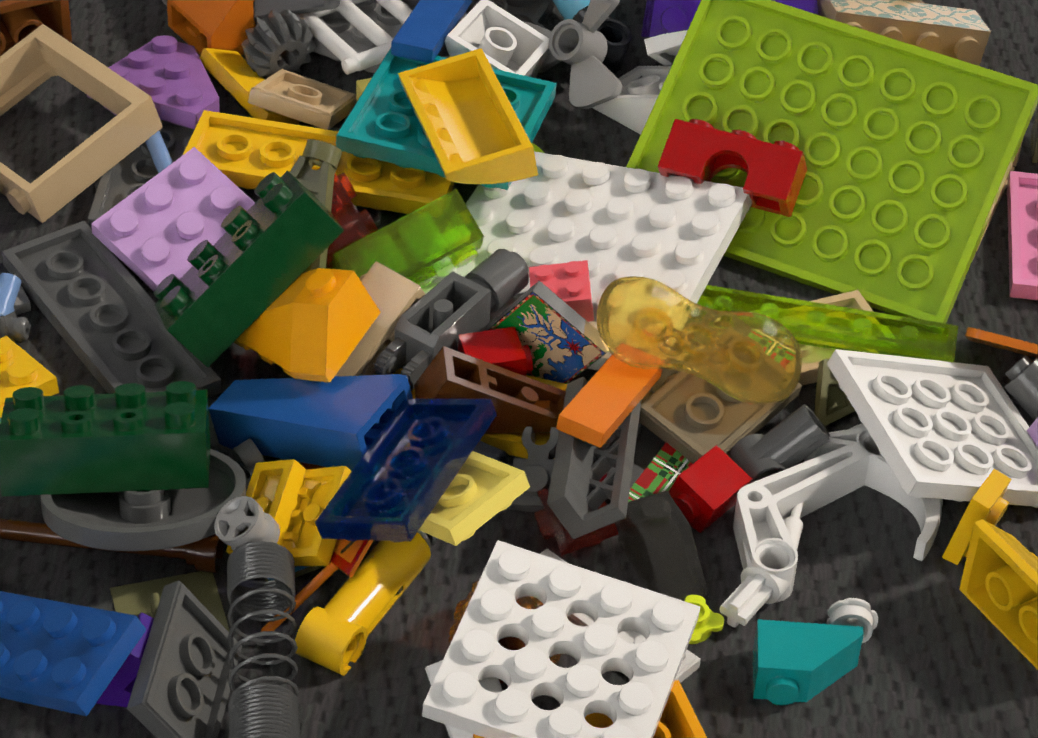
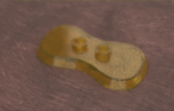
(734, 350)

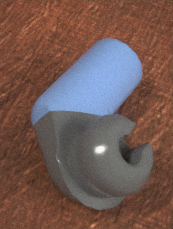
(10, 325)

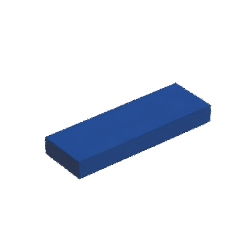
(427, 29)

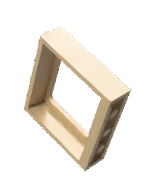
(49, 55)

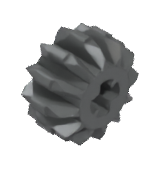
(278, 44)

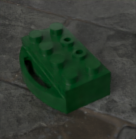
(245, 267)
(104, 440)

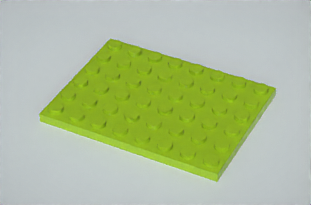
(893, 140)

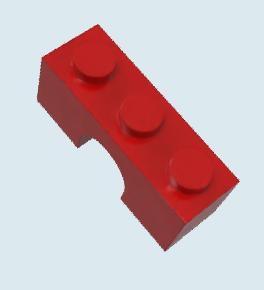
(772, 169)

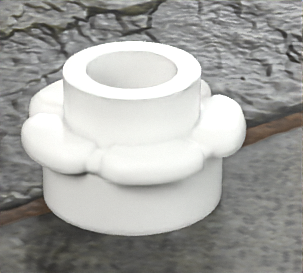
(854, 613)

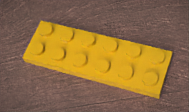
(253, 148)

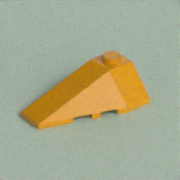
(313, 324)

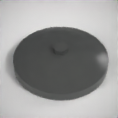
(146, 517)

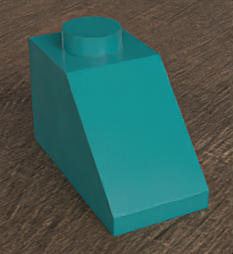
(801, 658)

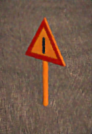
(345, 557)

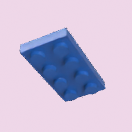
(61, 651)

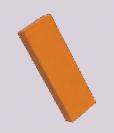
(606, 401)

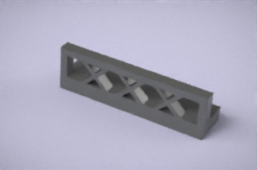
(579, 466)

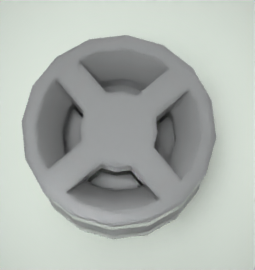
(245, 522)

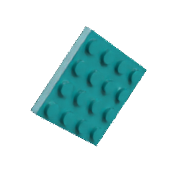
(388, 129)

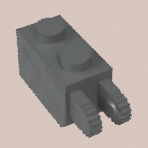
(433, 322)

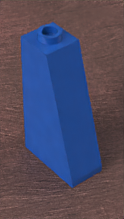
(308, 418)

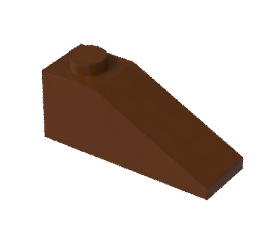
(516, 398)

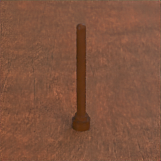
(199, 554)

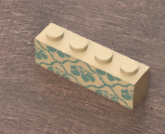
(937, 28)

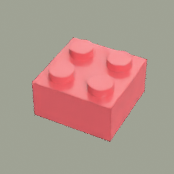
(569, 282)

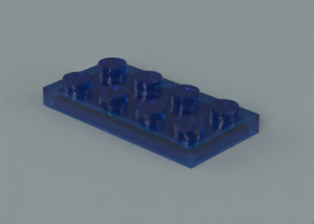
(406, 470)

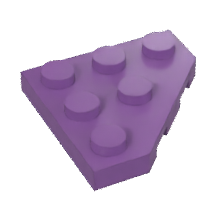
(173, 79)

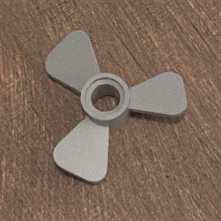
(585, 51)

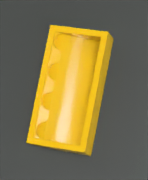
(469, 120)

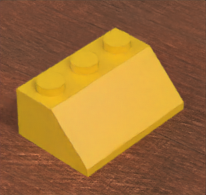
(1003, 585)

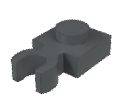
(537, 469)

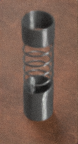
(262, 708)

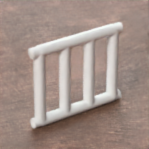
(350, 59)

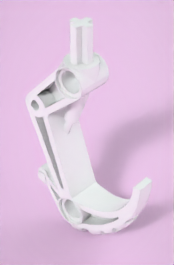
(771, 508)

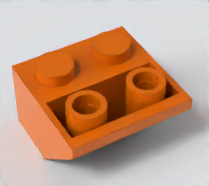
(211, 22)

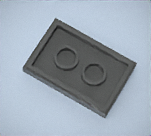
(183, 669)

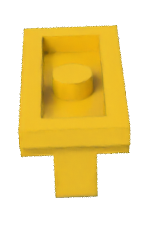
(985, 505)

